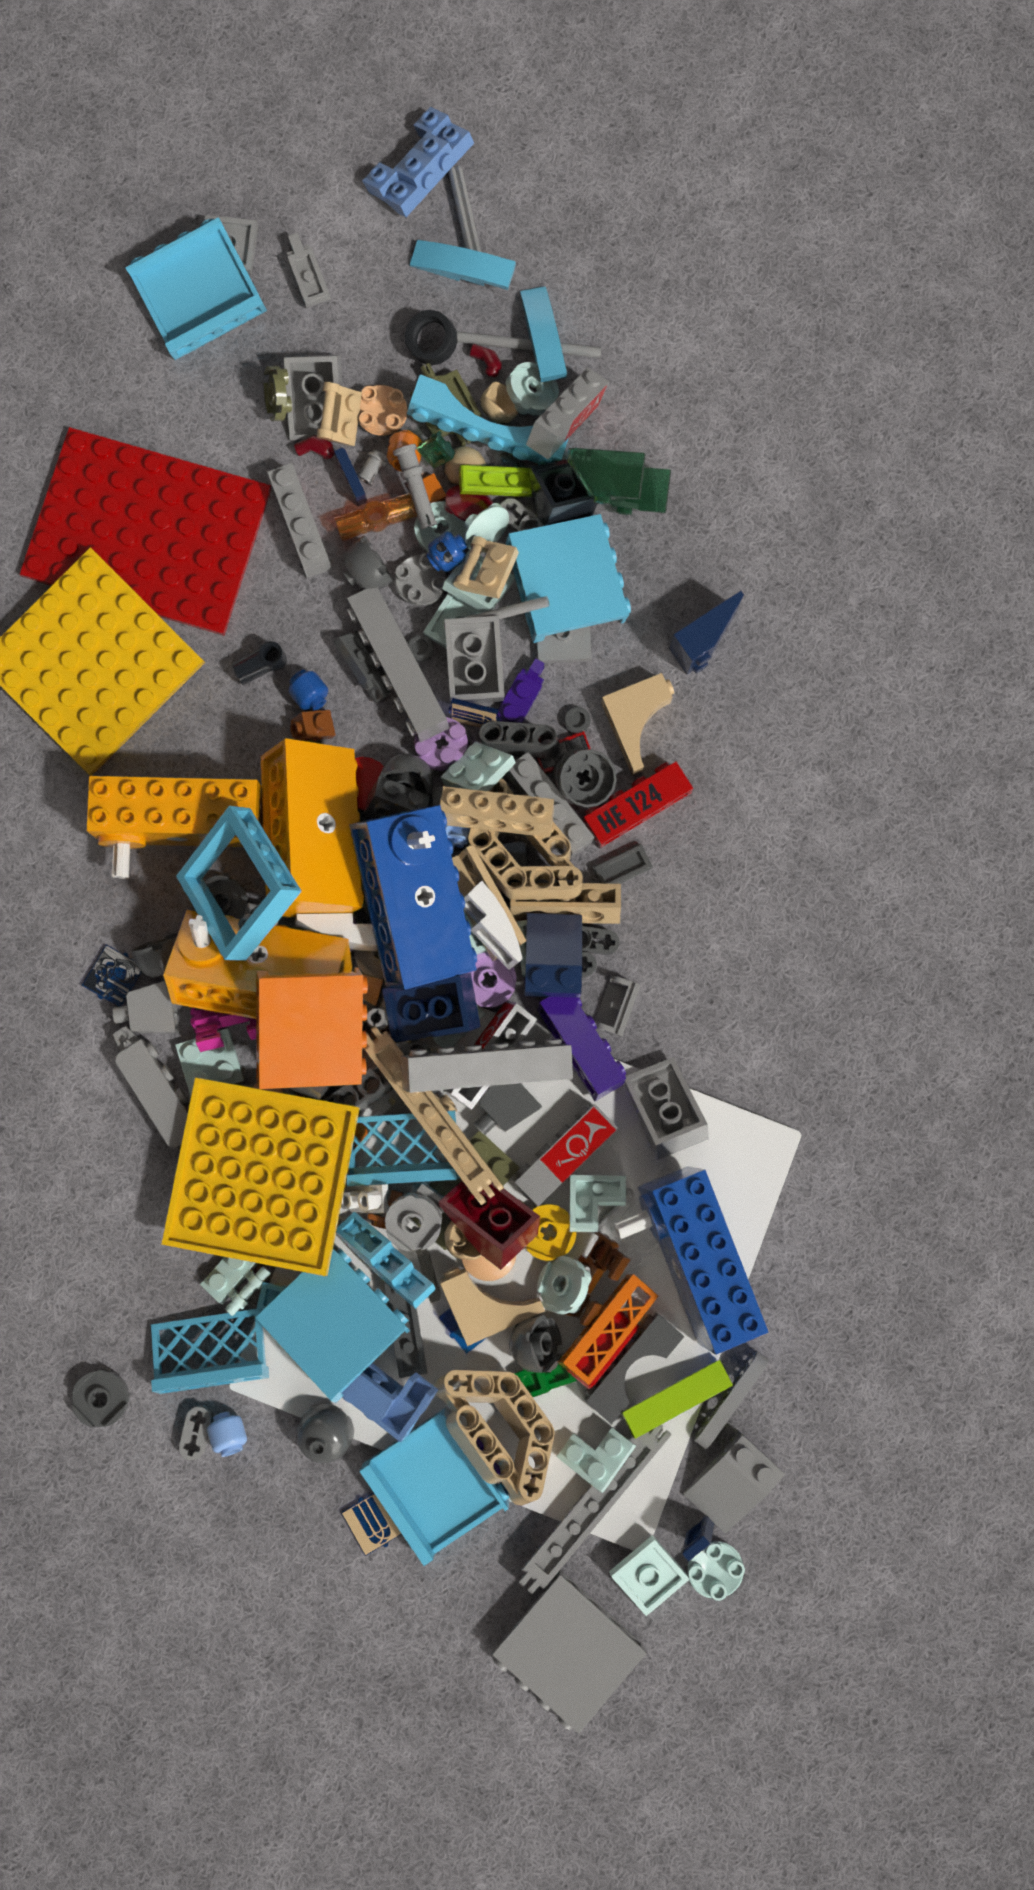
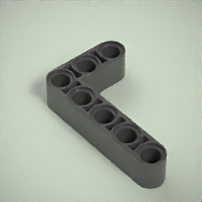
(362, 1096)

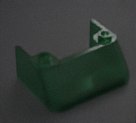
(621, 480)

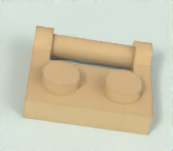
(339, 414)
(493, 571)

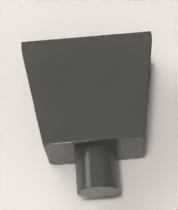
(506, 1107)

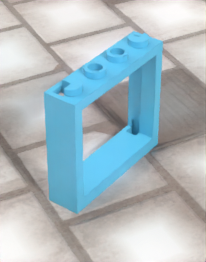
(282, 885)

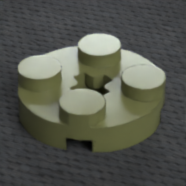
(275, 393)

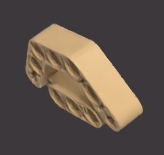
(560, 867)
(512, 1474)

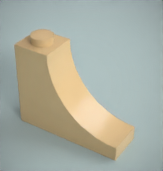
(631, 709)
(480, 1313)

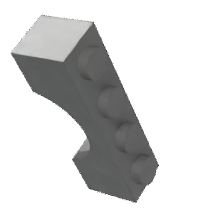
(656, 1339)

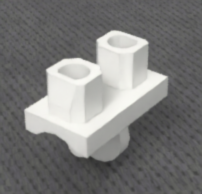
(366, 1198)

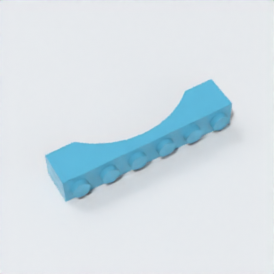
(436, 405)

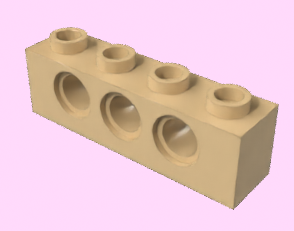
(498, 811)
(595, 903)

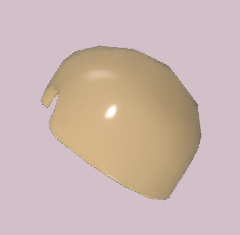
(497, 404)
(463, 456)
(458, 1244)

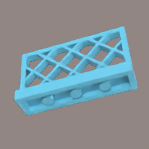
(397, 1172)
(207, 1376)

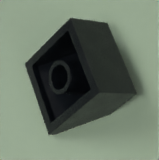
(559, 494)

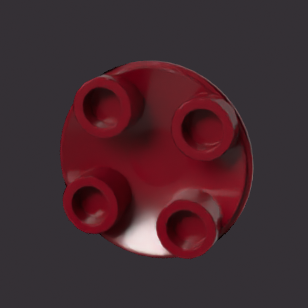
(465, 504)

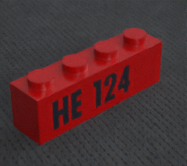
(637, 804)

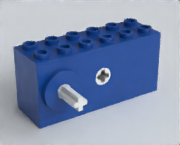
(413, 897)
(700, 1257)

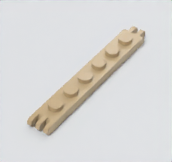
(434, 1119)

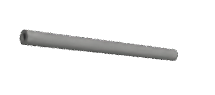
(524, 344)

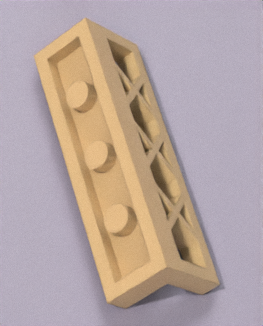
(473, 874)

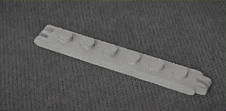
(588, 1513)

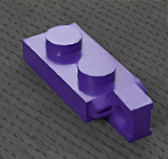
(522, 694)

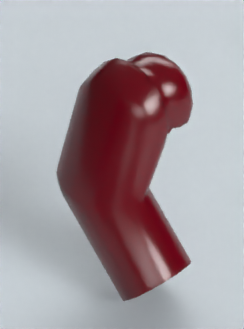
(489, 357)
(317, 445)

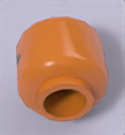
(399, 440)

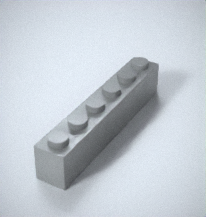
(397, 663)
(486, 1066)

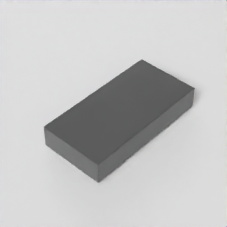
(623, 866)

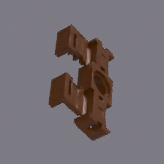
(601, 1258)

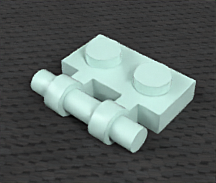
(228, 1276)

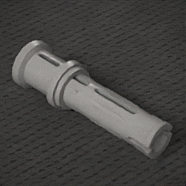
(412, 474)

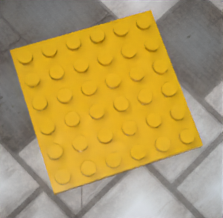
(93, 661)
(261, 1176)

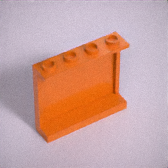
(310, 1029)

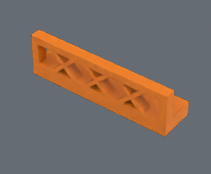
(604, 1317)

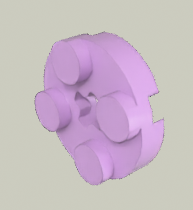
(446, 756)
(504, 983)

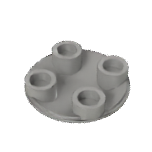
(419, 581)

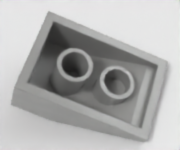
(305, 389)
(474, 659)
(666, 1108)
(734, 1482)

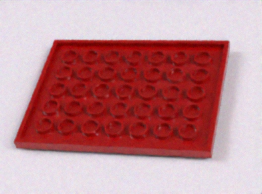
(156, 520)

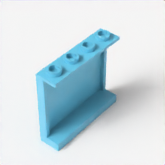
(196, 288)
(574, 570)
(333, 1324)
(431, 1488)

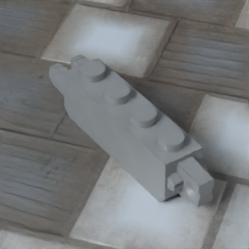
(152, 1085)

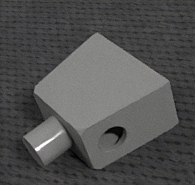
(149, 1011)

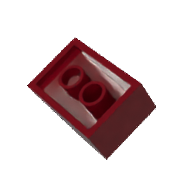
(497, 1227)

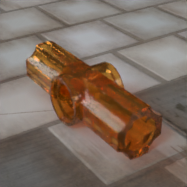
(359, 521)

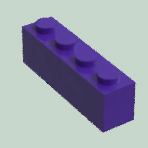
(589, 1052)

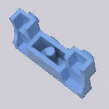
(423, 165)
(388, 1402)

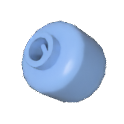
(227, 1434)

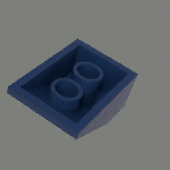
(699, 639)
(553, 955)
(432, 1009)

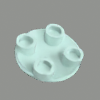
(487, 524)
(716, 1571)

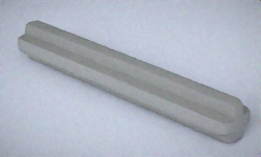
(463, 208)

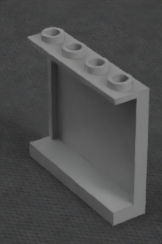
(569, 1652)

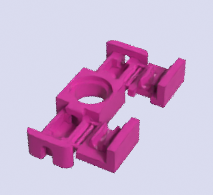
(207, 1024)

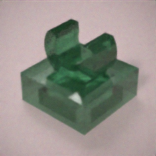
(436, 450)

